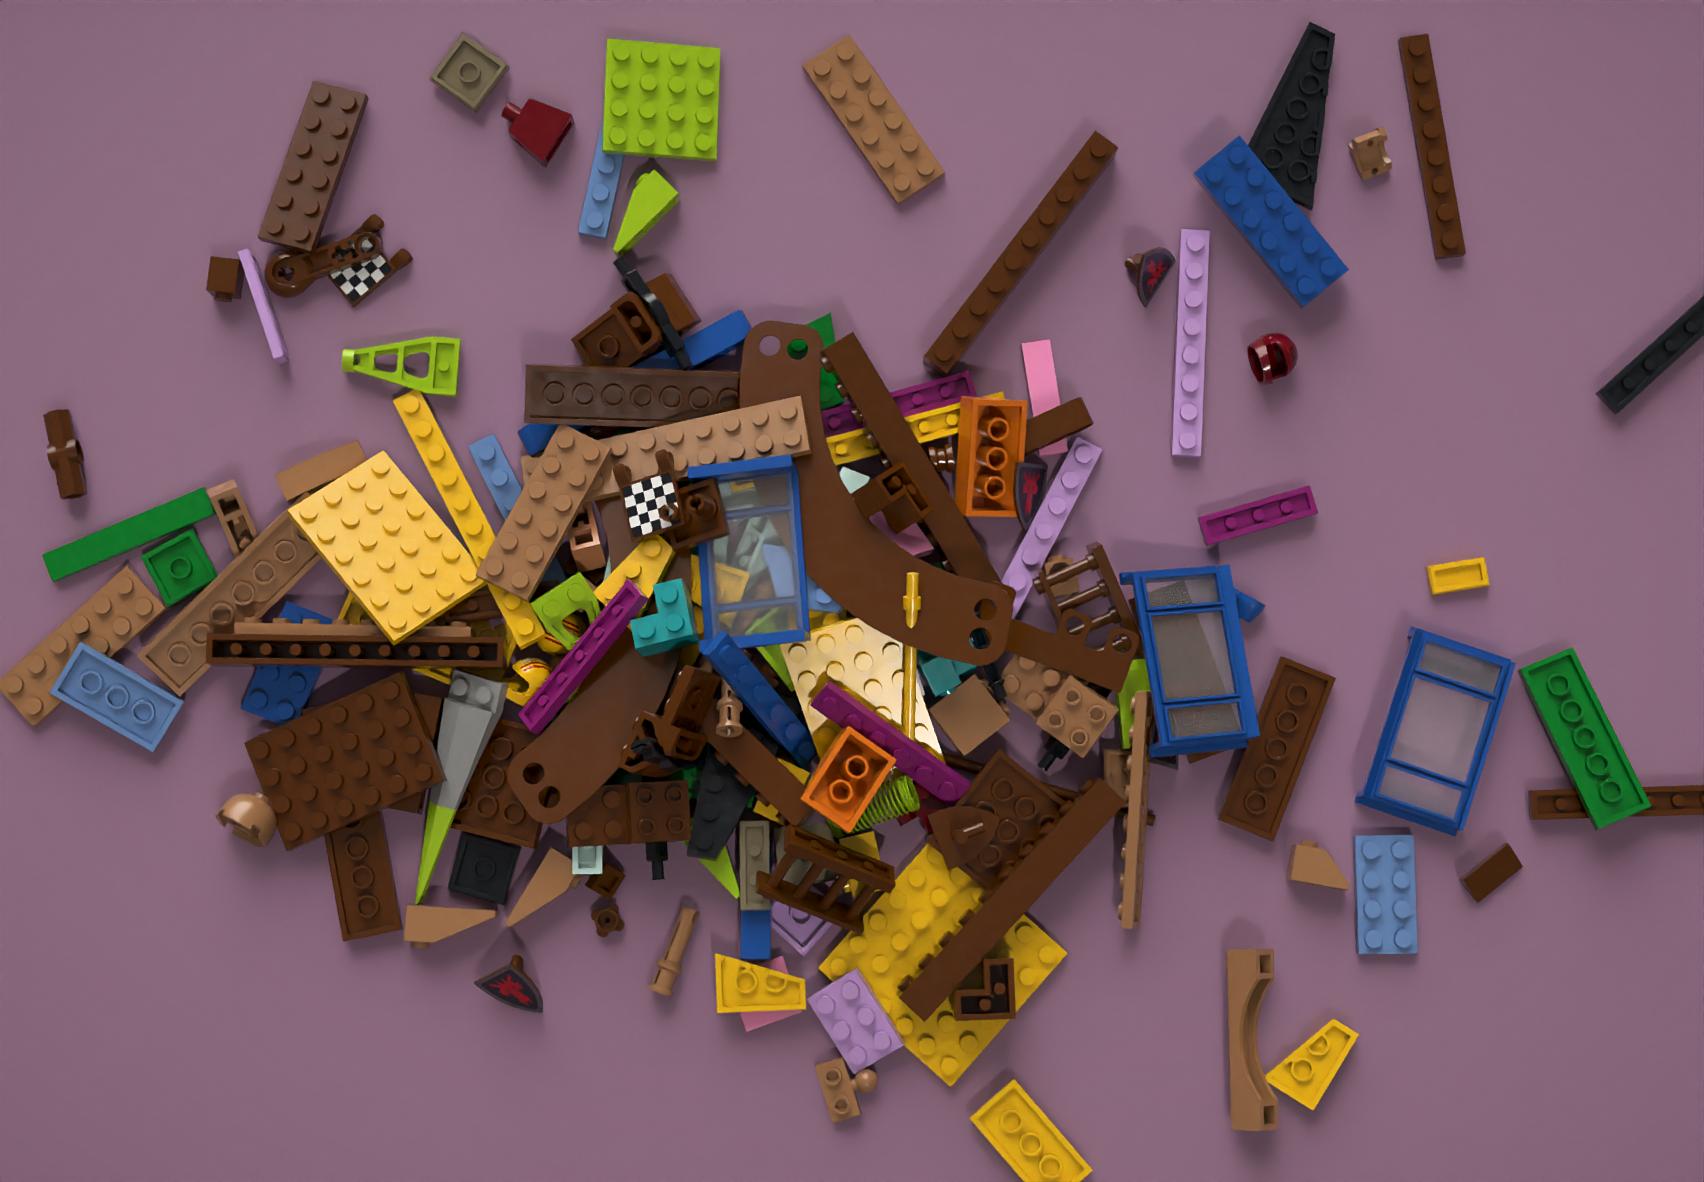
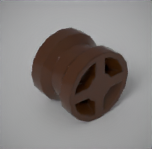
(942, 458)

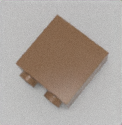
(970, 715)

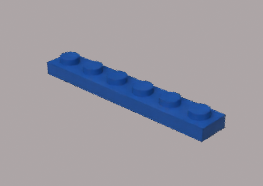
(761, 699)

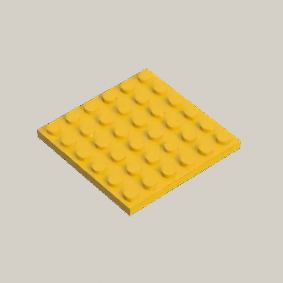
(906, 928)

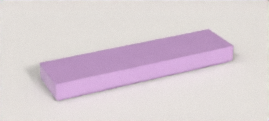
(263, 306)

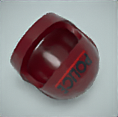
(1272, 357)

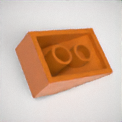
(847, 778)

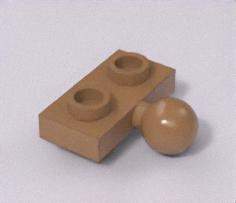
(840, 1088)

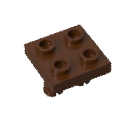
(703, 515)

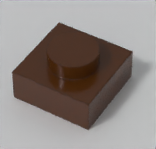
(606, 883)

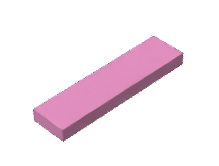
(1042, 386)

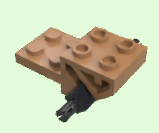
(1061, 704)

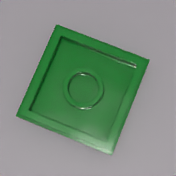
(180, 568)

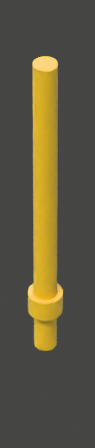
(911, 604)

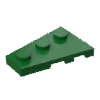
(798, 349)

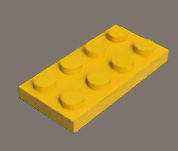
(1028, 1138)

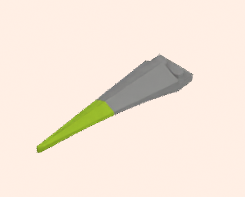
(464, 731)

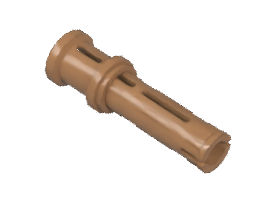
(729, 706)
(669, 965)

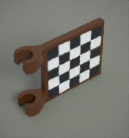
(363, 279)
(647, 495)

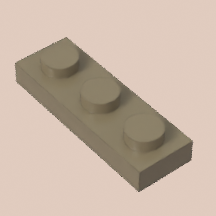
(753, 857)

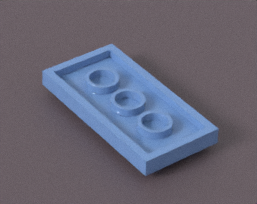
(117, 696)
(1385, 894)

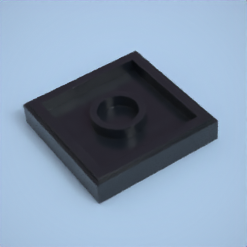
(484, 868)

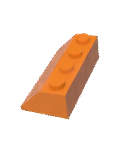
(988, 446)

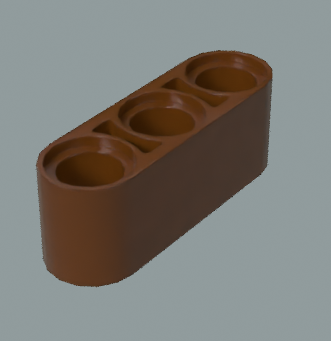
(1056, 425)

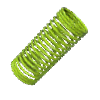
(907, 795)

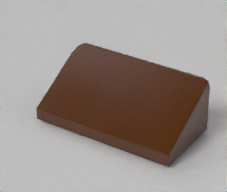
(1491, 872)

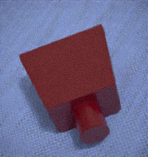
(538, 128)

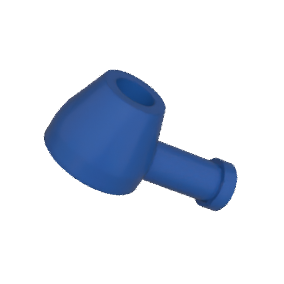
(1247, 606)

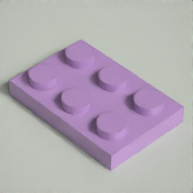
(855, 1020)

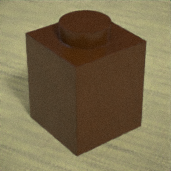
(225, 279)

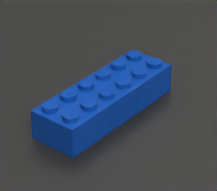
(1270, 222)

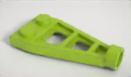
(443, 364)
(561, 602)

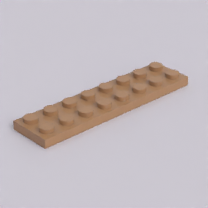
(240, 591)

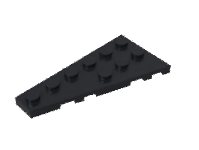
(1293, 122)
(722, 795)

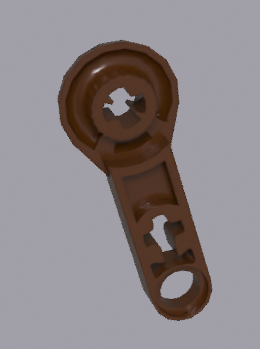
(312, 267)

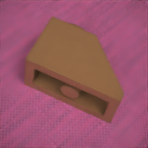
(1314, 867)

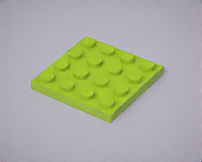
(661, 100)

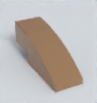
(320, 470)

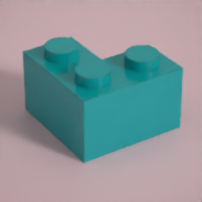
(672, 625)
(942, 673)

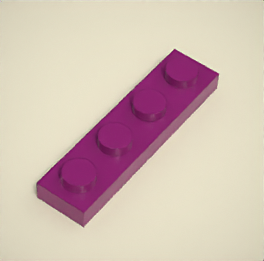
(1257, 515)

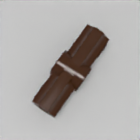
(65, 454)

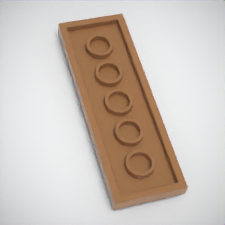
(873, 120)
(544, 512)
(104, 622)

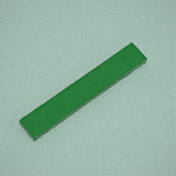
(128, 534)

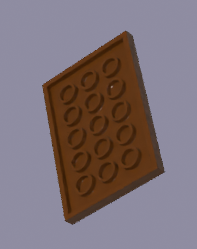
(345, 761)

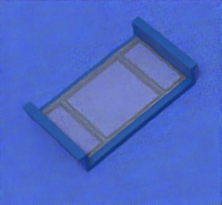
(758, 572)
(1194, 659)
(1437, 732)

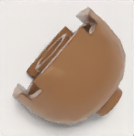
(249, 817)

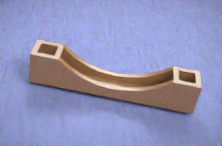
(1252, 1100)

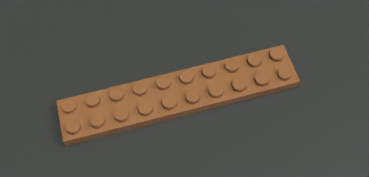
(729, 436)

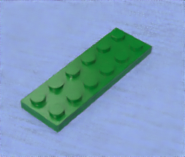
(1584, 738)

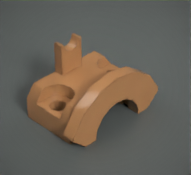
(1370, 153)

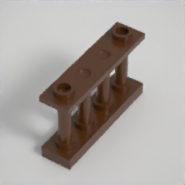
(1106, 587)
(829, 855)

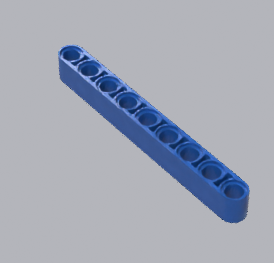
(700, 348)

